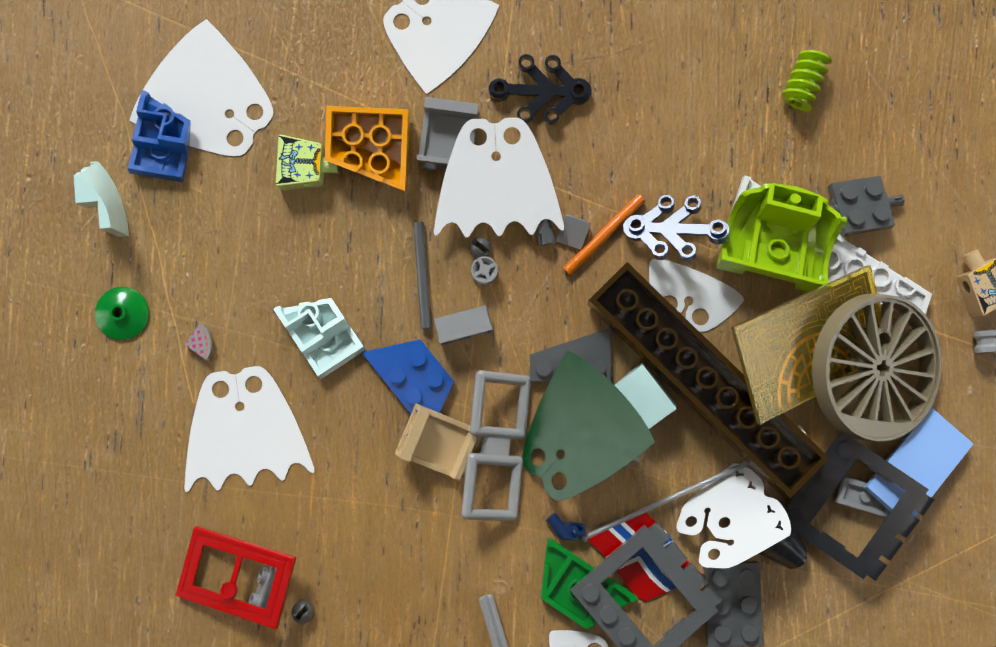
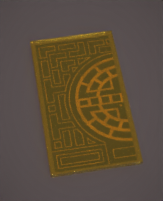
(781, 342)

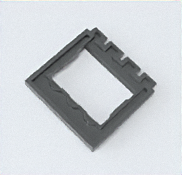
(669, 559)

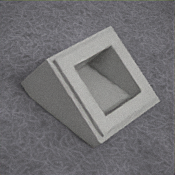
(574, 232)

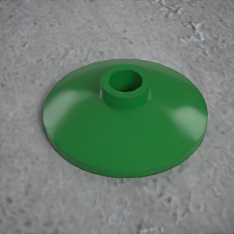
(134, 315)

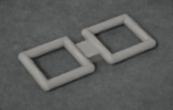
(495, 446)

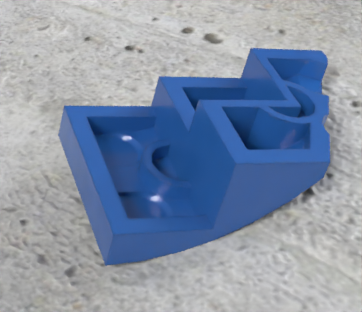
(159, 141)

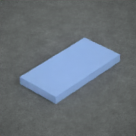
(925, 455)

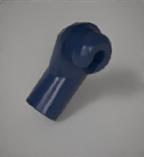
(566, 531)

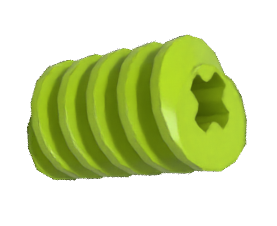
(803, 78)

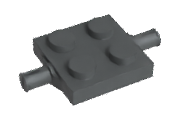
(863, 205)

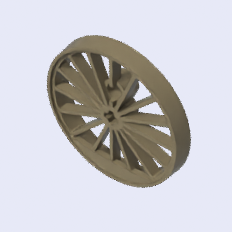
(877, 367)

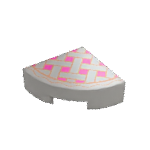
(201, 342)

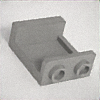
(440, 130)

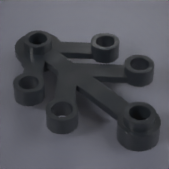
(544, 90)

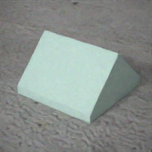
(646, 395)

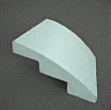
(97, 189)
(321, 334)

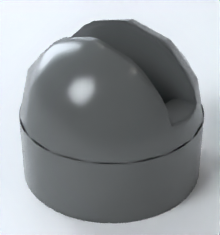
(476, 252)
(306, 616)

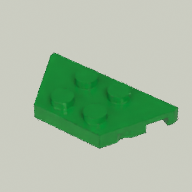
(562, 572)

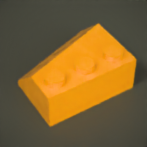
(369, 142)

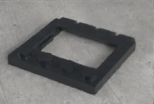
(819, 487)

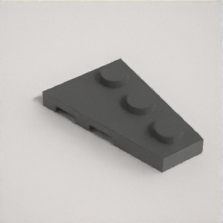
(592, 348)

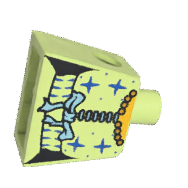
(301, 164)

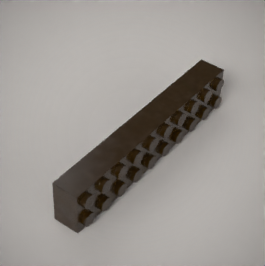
(705, 380)

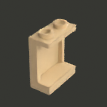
(437, 442)

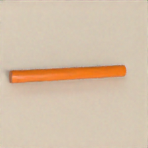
(604, 234)

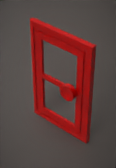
(225, 599)

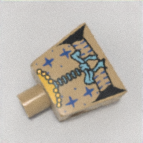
(979, 284)

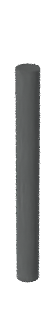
(422, 276)

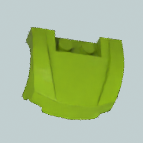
(782, 235)

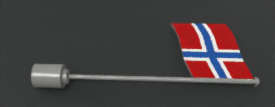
(641, 571)

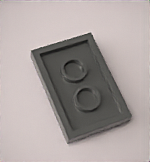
(740, 611)

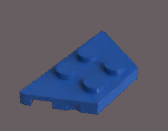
(412, 374)

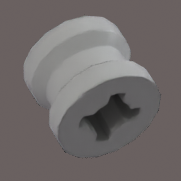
(482, 266)
(985, 341)

